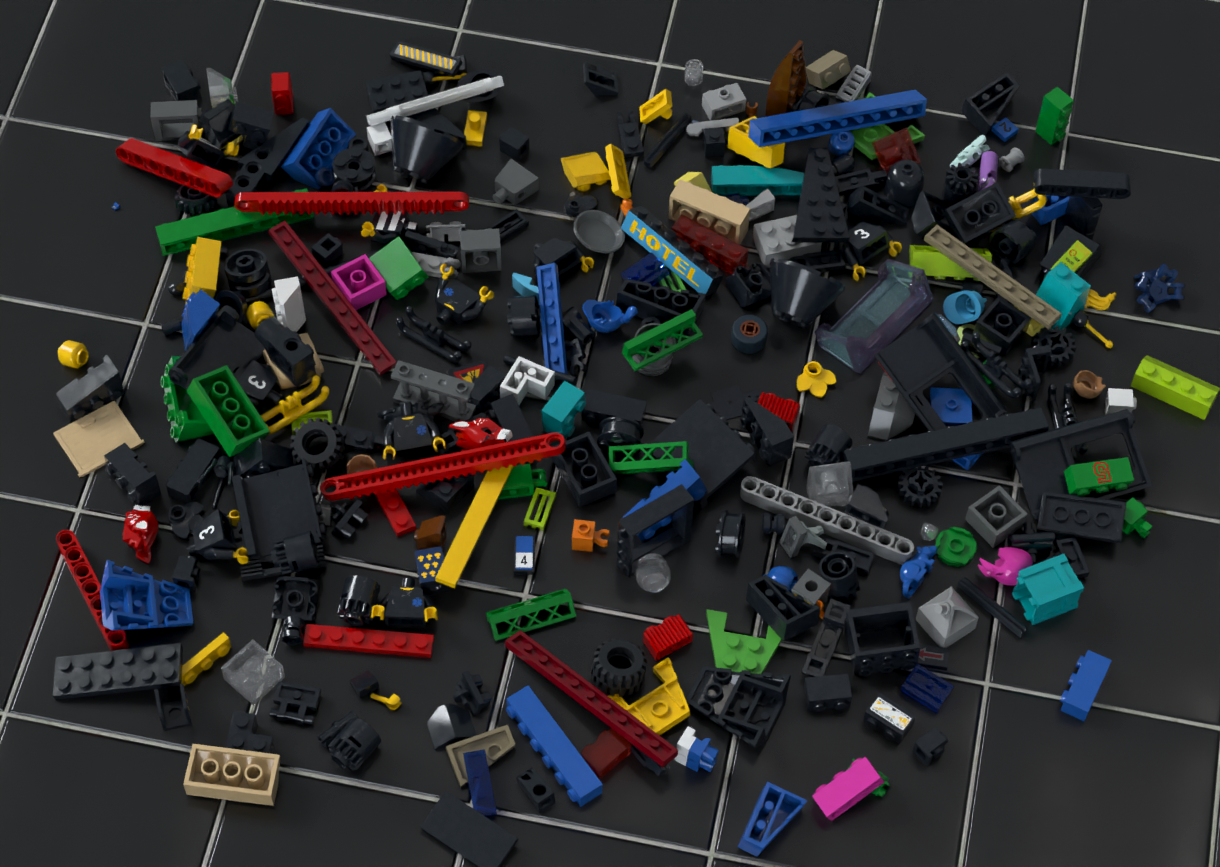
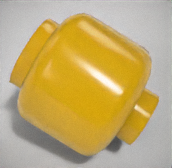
(257, 313)
(73, 354)

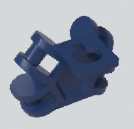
(1155, 289)

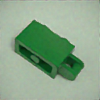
(521, 481)

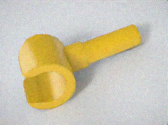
(392, 703)

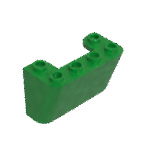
(182, 412)

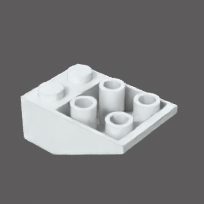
(289, 303)

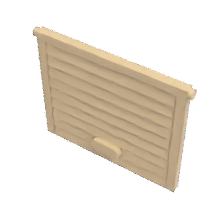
(96, 435)

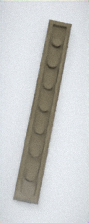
(993, 277)

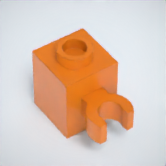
(585, 536)

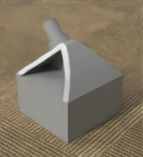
(947, 618)

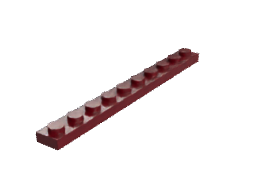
(332, 298)
(592, 698)

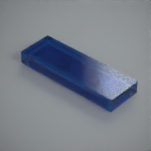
(480, 782)

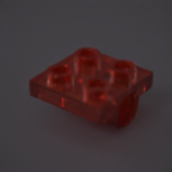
(895, 148)

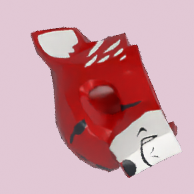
(473, 436)
(140, 531)

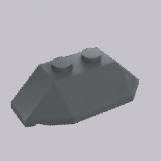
(891, 412)

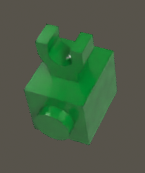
(1135, 517)

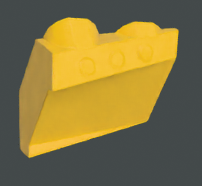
(585, 170)

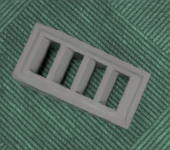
(858, 74)
(761, 205)

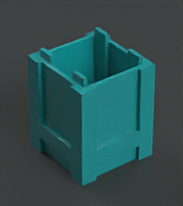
(1047, 589)

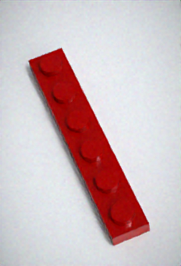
(368, 640)

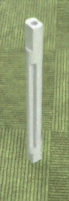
(436, 100)

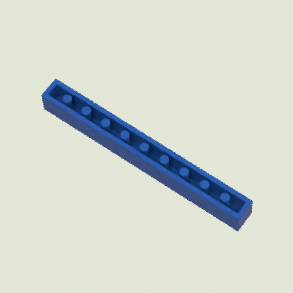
(837, 118)

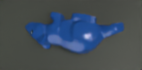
(913, 570)

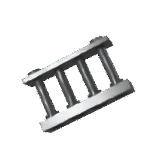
(437, 382)

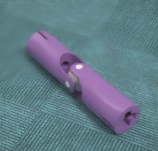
(988, 169)

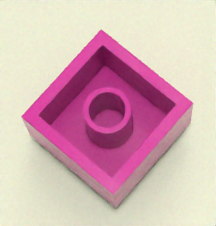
(359, 282)

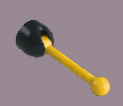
(430, 78)
(1081, 320)

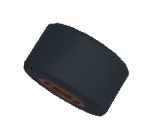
(749, 334)

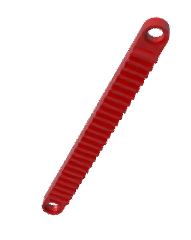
(350, 202)
(443, 467)

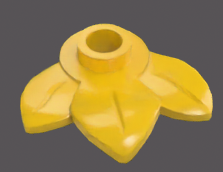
(815, 382)

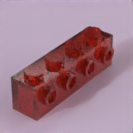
(710, 244)

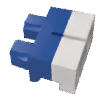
(696, 753)

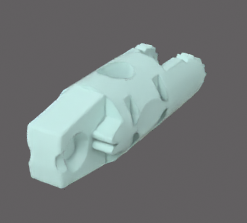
(971, 152)

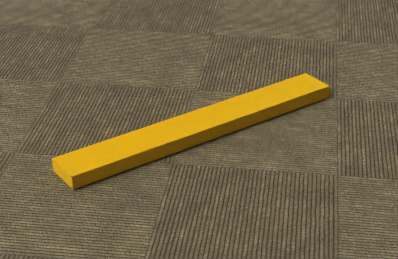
(472, 526)

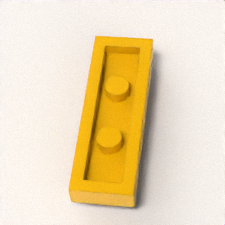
(617, 171)
(205, 658)

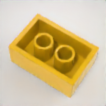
(202, 267)

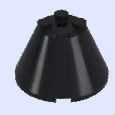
(419, 149)
(800, 292)

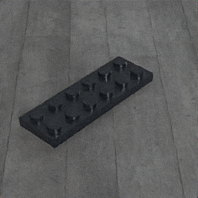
(118, 671)

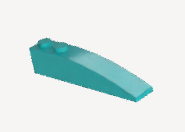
(755, 180)

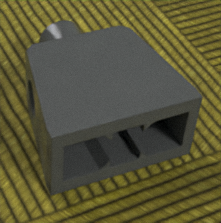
(514, 183)

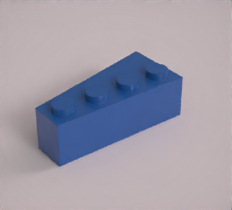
(684, 476)

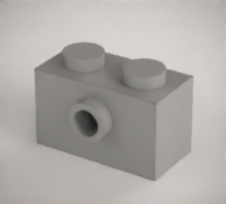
(723, 102)

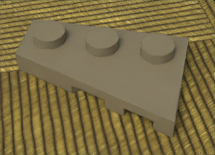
(495, 742)

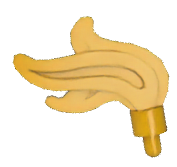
(1098, 302)

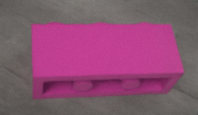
(847, 788)

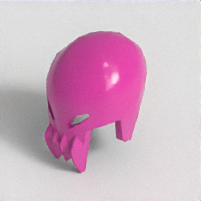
(1008, 565)

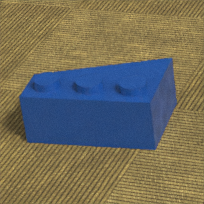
(769, 817)

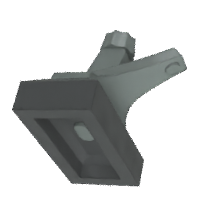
(798, 534)

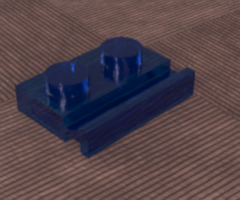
(646, 270)
(927, 688)

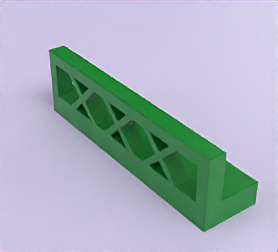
(658, 334)
(645, 465)
(530, 606)

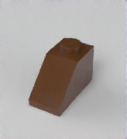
(431, 533)

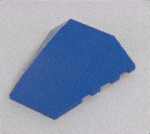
(141, 601)

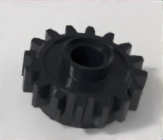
(193, 201)

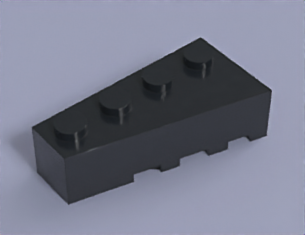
(658, 301)

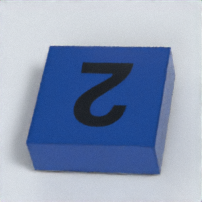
(1005, 129)

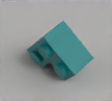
(561, 409)

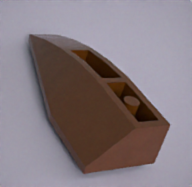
(787, 82)

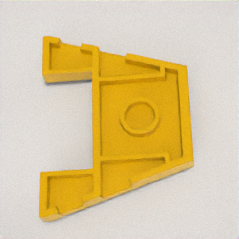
(662, 706)

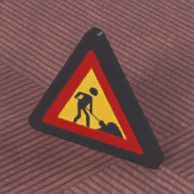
(470, 371)

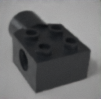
(286, 350)

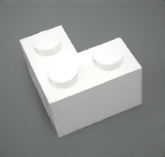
(527, 377)

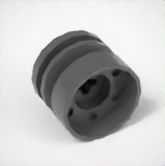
(659, 366)

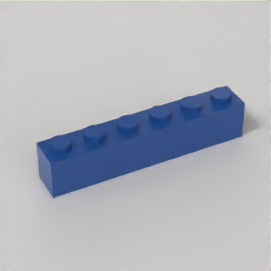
(554, 746)

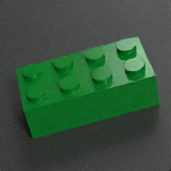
(227, 410)

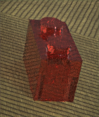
(606, 752)

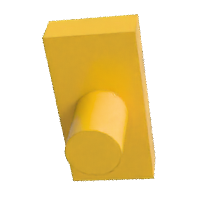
(656, 106)
(475, 127)

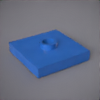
(951, 405)

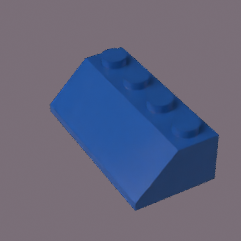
(318, 147)
(197, 315)

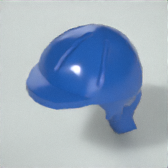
(606, 316)

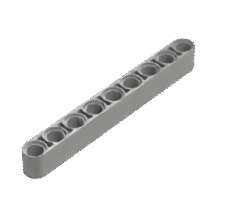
(833, 526)

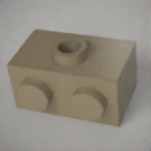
(828, 69)

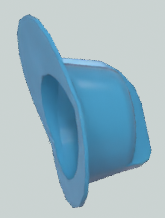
(963, 306)

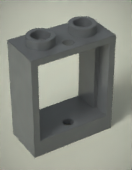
(174, 110)

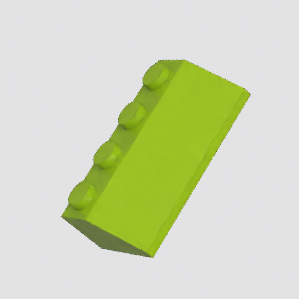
(939, 265)
(1175, 387)

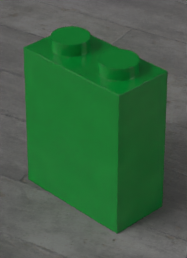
(398, 268)

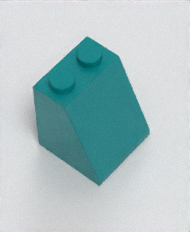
(1064, 292)

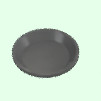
(599, 231)

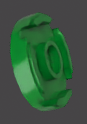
(956, 546)

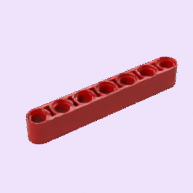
(174, 167)
(87, 584)

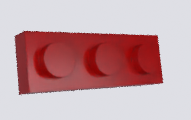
(396, 512)

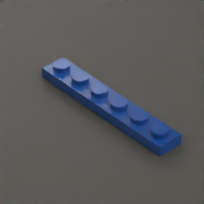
(551, 317)

